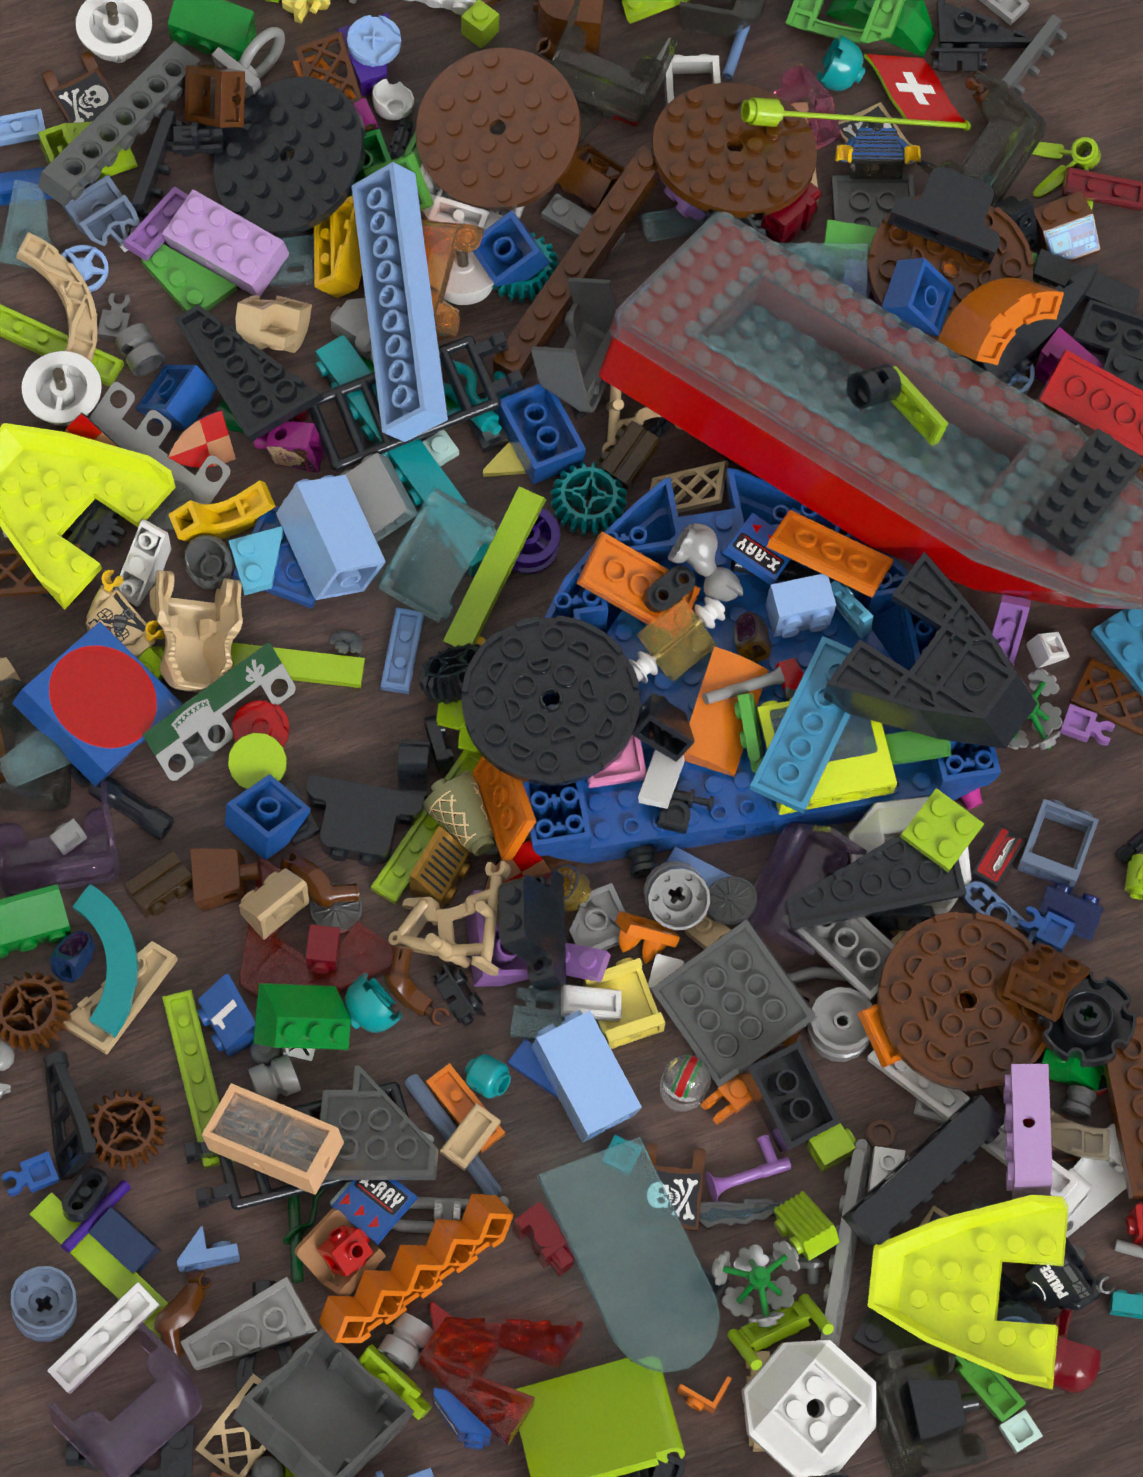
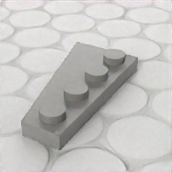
(255, 1325)

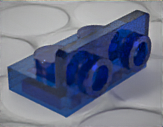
(1080, 910)

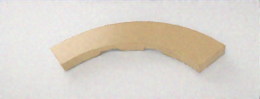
(71, 290)

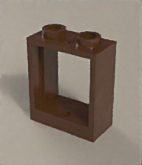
(228, 84)

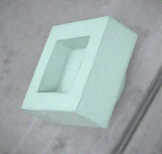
(441, 447)
(1020, 1431)

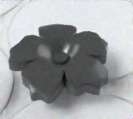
(345, 641)

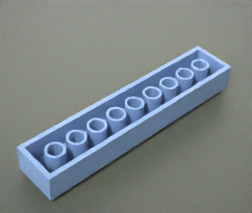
(399, 303)

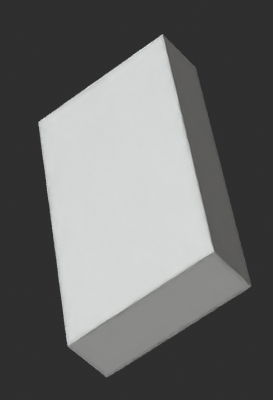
(660, 780)
(603, 1003)

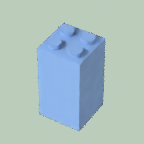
(330, 536)
(585, 1075)

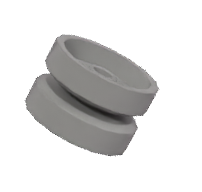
(827, 1036)

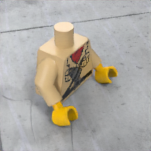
(121, 618)

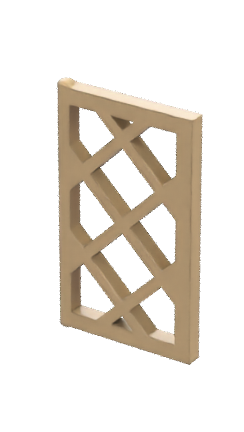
(696, 502)
(219, 1429)

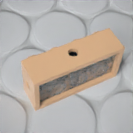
(273, 1138)

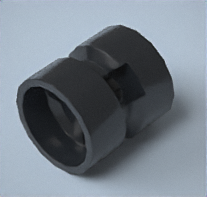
(873, 386)

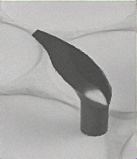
(811, 1266)

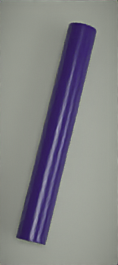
(83, 1229)

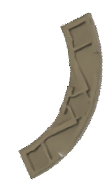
(1077, 1138)

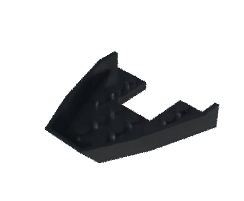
(957, 687)

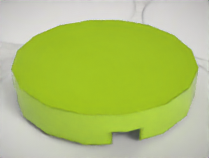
(255, 758)

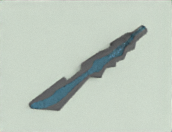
(741, 1213)

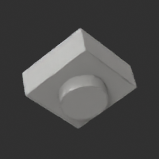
(68, 836)

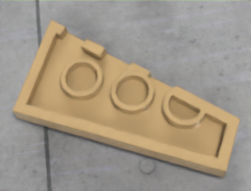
(153, 965)

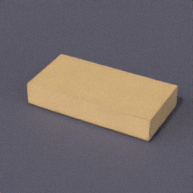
(470, 1136)

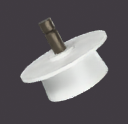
(467, 280)

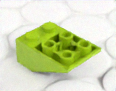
(57, 138)

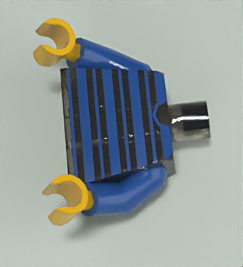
(877, 153)

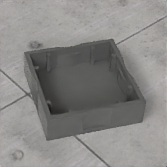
(323, 1411)

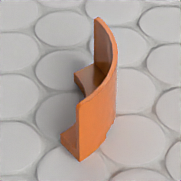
(991, 314)

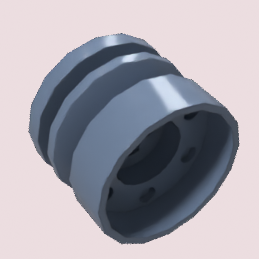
(43, 1286)

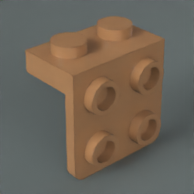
(311, 1258)

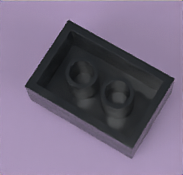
(789, 1096)

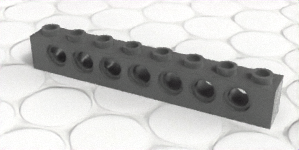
(134, 109)

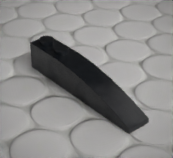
(1033, 337)

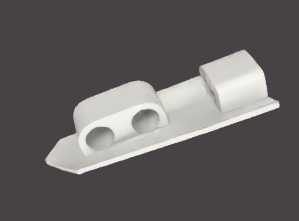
(1097, 1186)

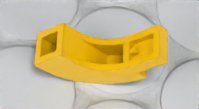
(222, 518)

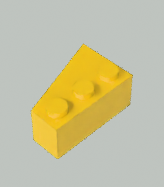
(337, 252)

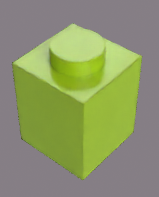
(480, 23)
(831, 1147)

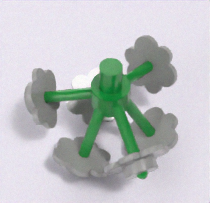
(1043, 719)
(751, 1266)

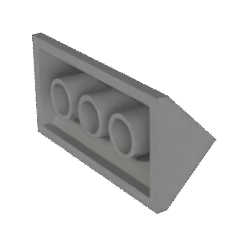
(852, 949)

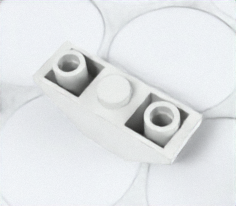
(145, 557)

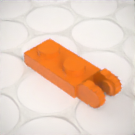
(735, 1095)

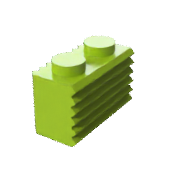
(805, 1226)

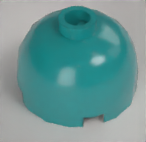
(841, 65)
(370, 1005)

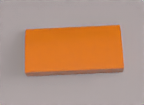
(716, 724)

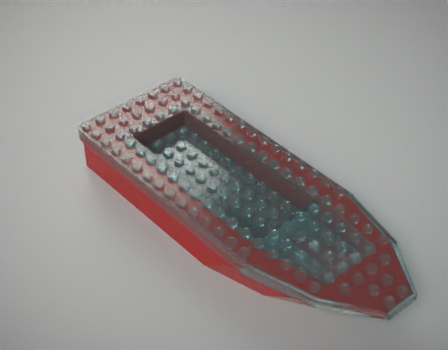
(757, 365)

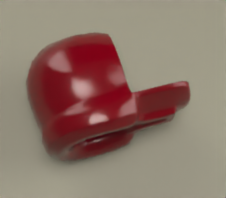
(1074, 1363)

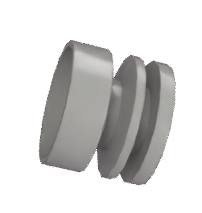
(680, 911)

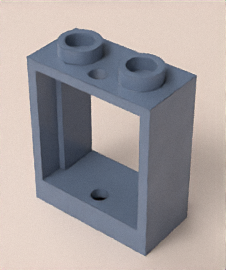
(1046, 868)

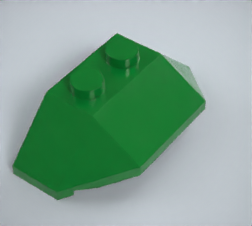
(912, 30)

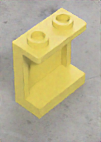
(638, 1007)

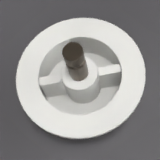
(114, 27)
(61, 387)

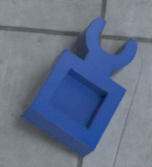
(1050, 930)
(35, 1173)

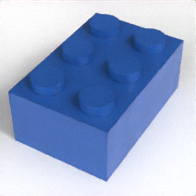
(540, 433)

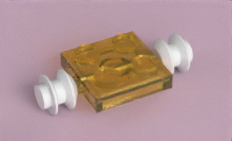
(677, 639)

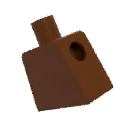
(220, 876)

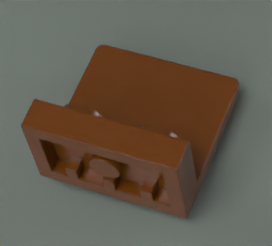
(1043, 980)

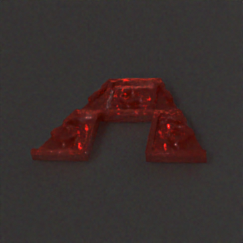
(279, 963)
(466, 1347)

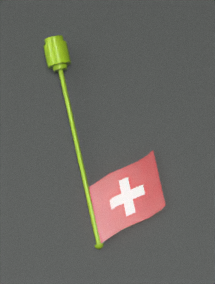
(909, 84)

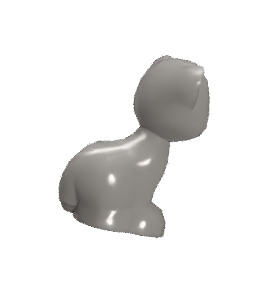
(698, 547)

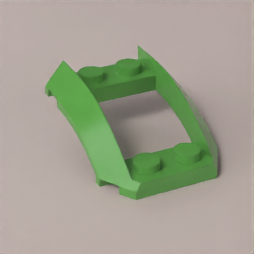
(878, 27)

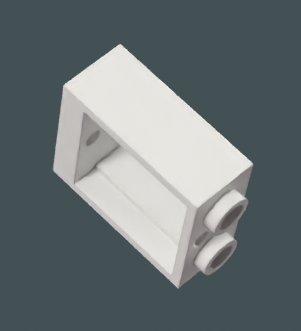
(690, 65)

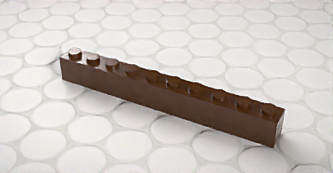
(580, 262)

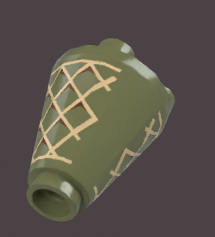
(461, 812)

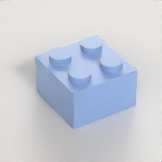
(800, 605)

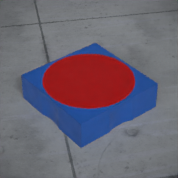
(96, 703)

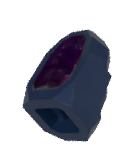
(72, 956)

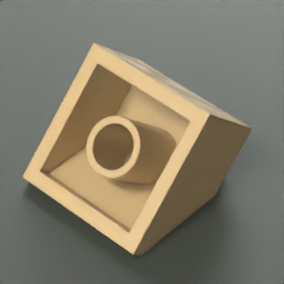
(274, 902)

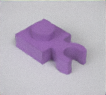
(1081, 724)

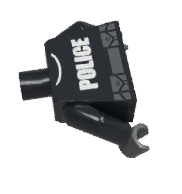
(1066, 1285)

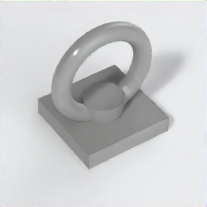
(252, 75)

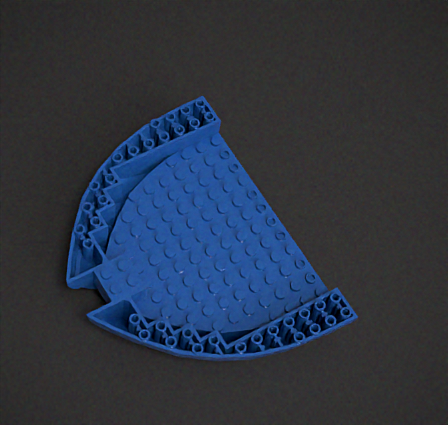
(609, 820)

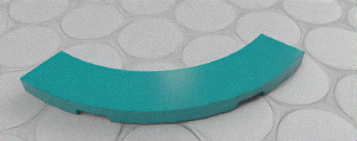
(120, 959)

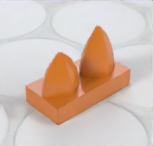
(654, 934)

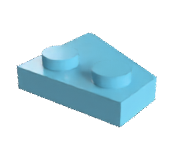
(257, 559)
(852, 610)

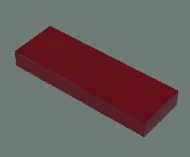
(1104, 188)

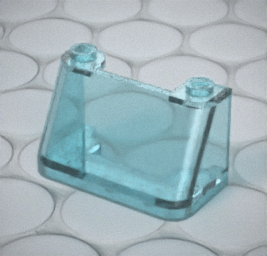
(436, 554)

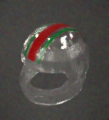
(685, 1080)

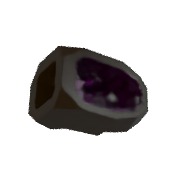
(752, 637)

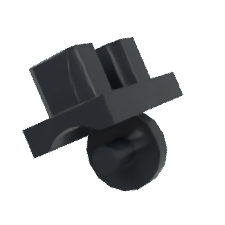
(197, 139)

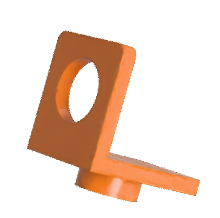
(699, 1402)

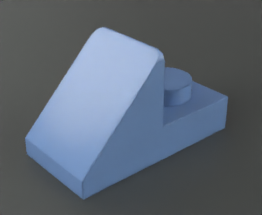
(199, 1257)

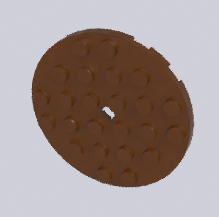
(507, 167)
(701, 170)
(894, 244)
(923, 1007)

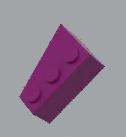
(1053, 350)

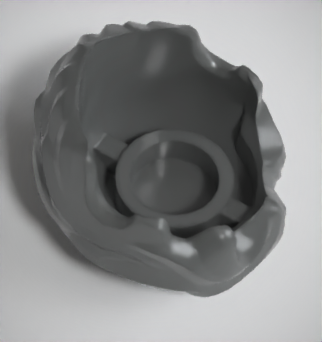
(208, 561)

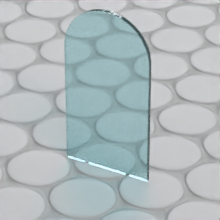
(635, 1256)

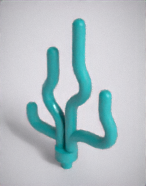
(487, 421)

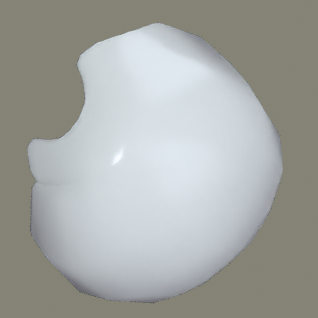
(392, 100)

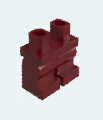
(787, 223)
(545, 1238)

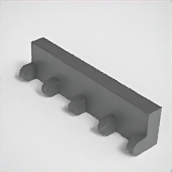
(1038, 47)

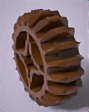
(54, 1005)
(132, 1119)

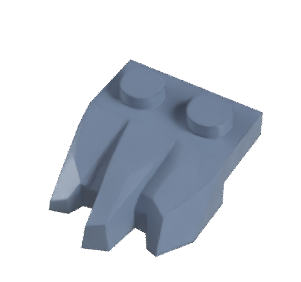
(102, 212)

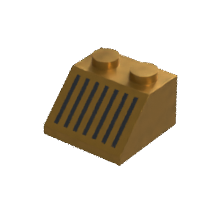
(440, 868)

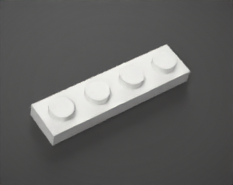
(103, 1338)

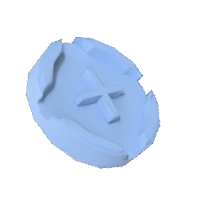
(374, 40)

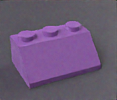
(511, 967)

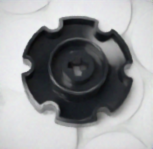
(1108, 1027)

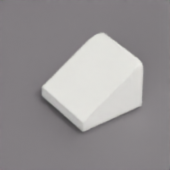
(1047, 649)
(662, 968)

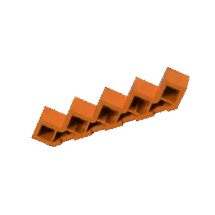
(417, 1270)

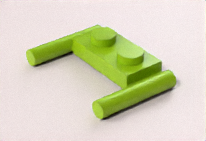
(793, 1321)

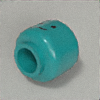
(487, 1076)

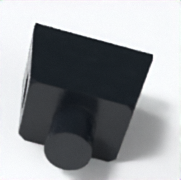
(664, 727)
(936, 1407)

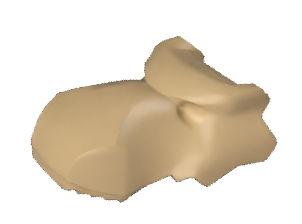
(196, 633)

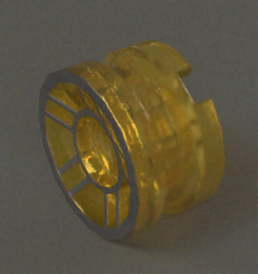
(575, 886)

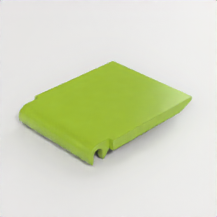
(600, 1422)

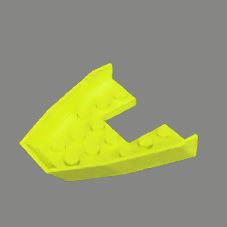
(51, 482)
(948, 1277)

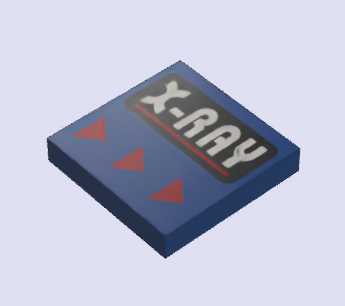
(751, 550)
(374, 1205)

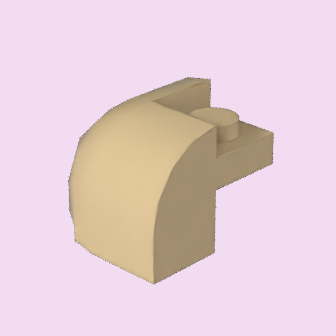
(273, 323)

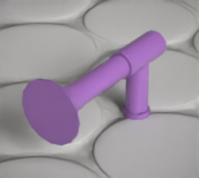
(774, 1166)

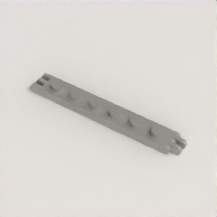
(842, 1261)

